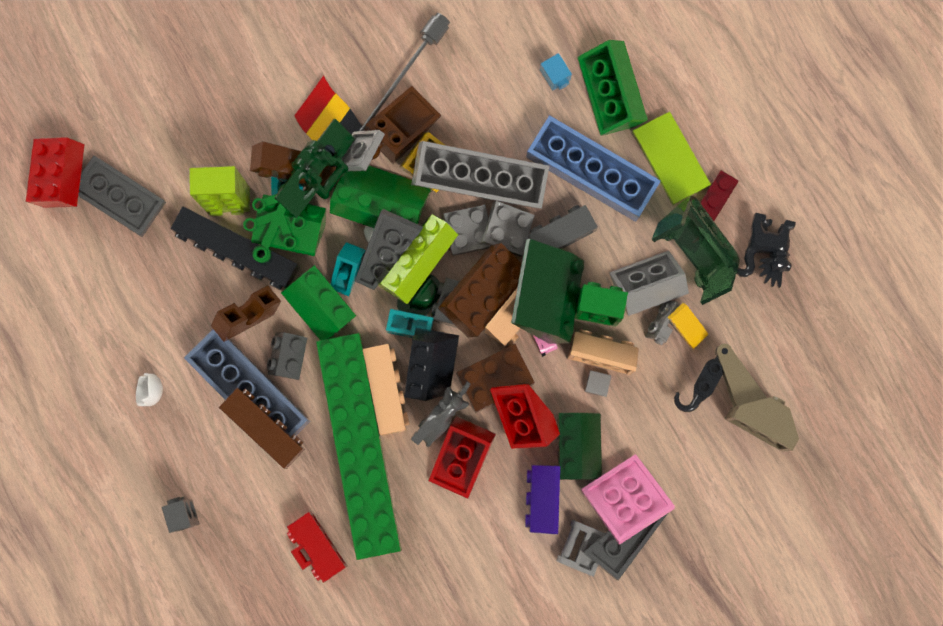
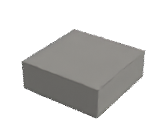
(598, 383)

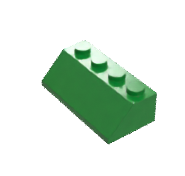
(612, 87)

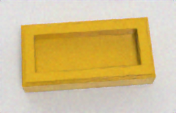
(688, 325)

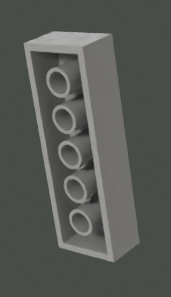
(480, 175)

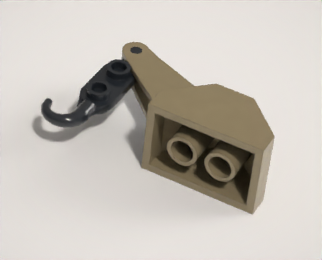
(751, 408)

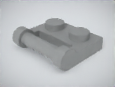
(582, 562)

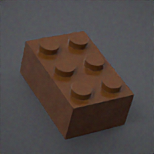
(497, 370)

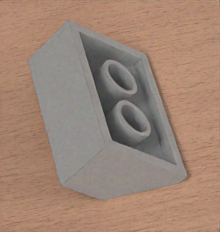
(651, 282)

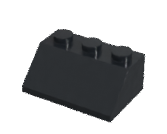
(430, 364)

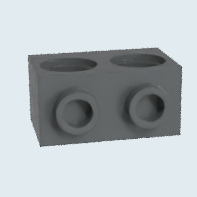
(180, 514)

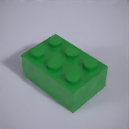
(601, 304)

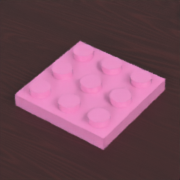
(627, 499)

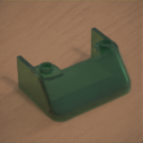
(703, 245)

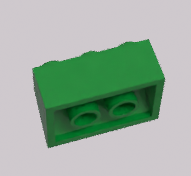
(307, 238)
(318, 304)

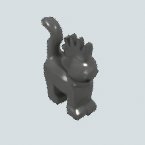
(440, 416)

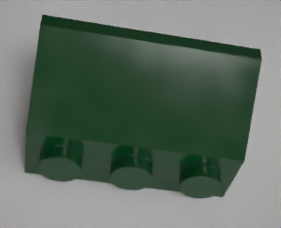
(579, 445)

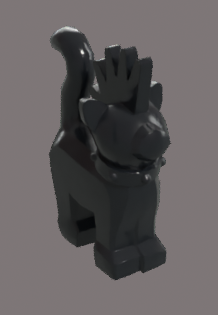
(769, 243)

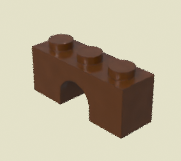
(235, 320)

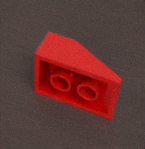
(524, 416)
(462, 457)

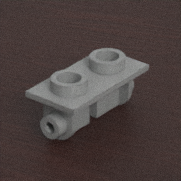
(658, 328)

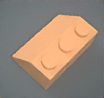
(500, 326)
(603, 352)

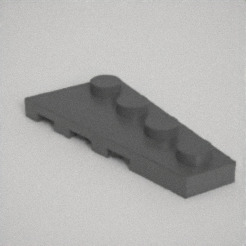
(387, 244)
(615, 557)

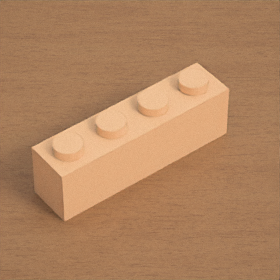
(384, 389)

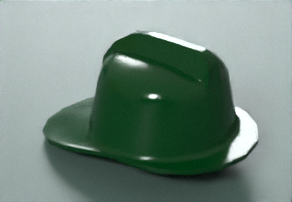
(423, 299)

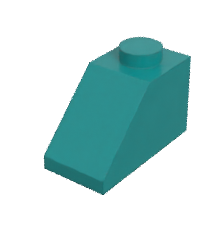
(347, 268)

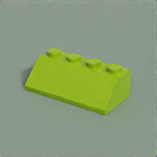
(419, 259)

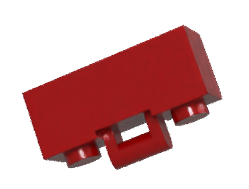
(323, 554)

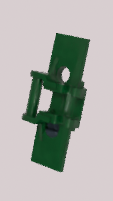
(310, 163)

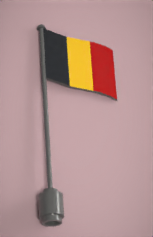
(325, 105)

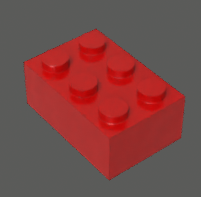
(55, 172)

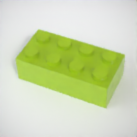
(220, 190)

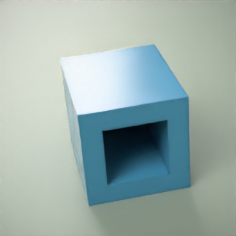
(556, 72)

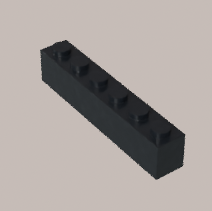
(233, 247)

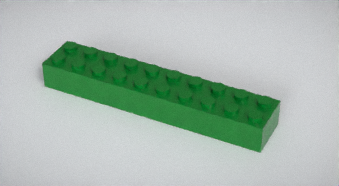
(358, 447)

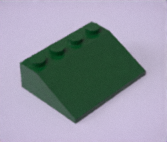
(548, 292)

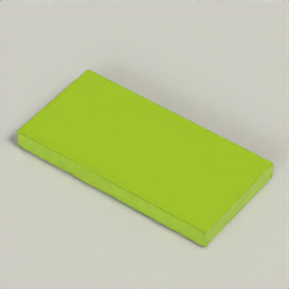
(671, 158)

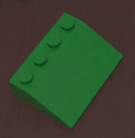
(365, 193)

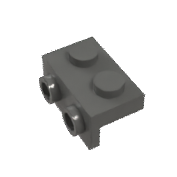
(286, 355)

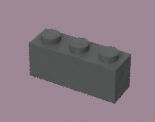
(566, 229)

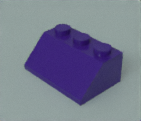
(543, 499)

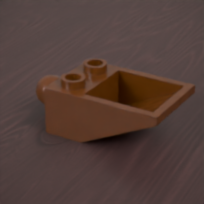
(404, 123)

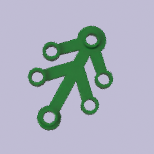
(277, 220)

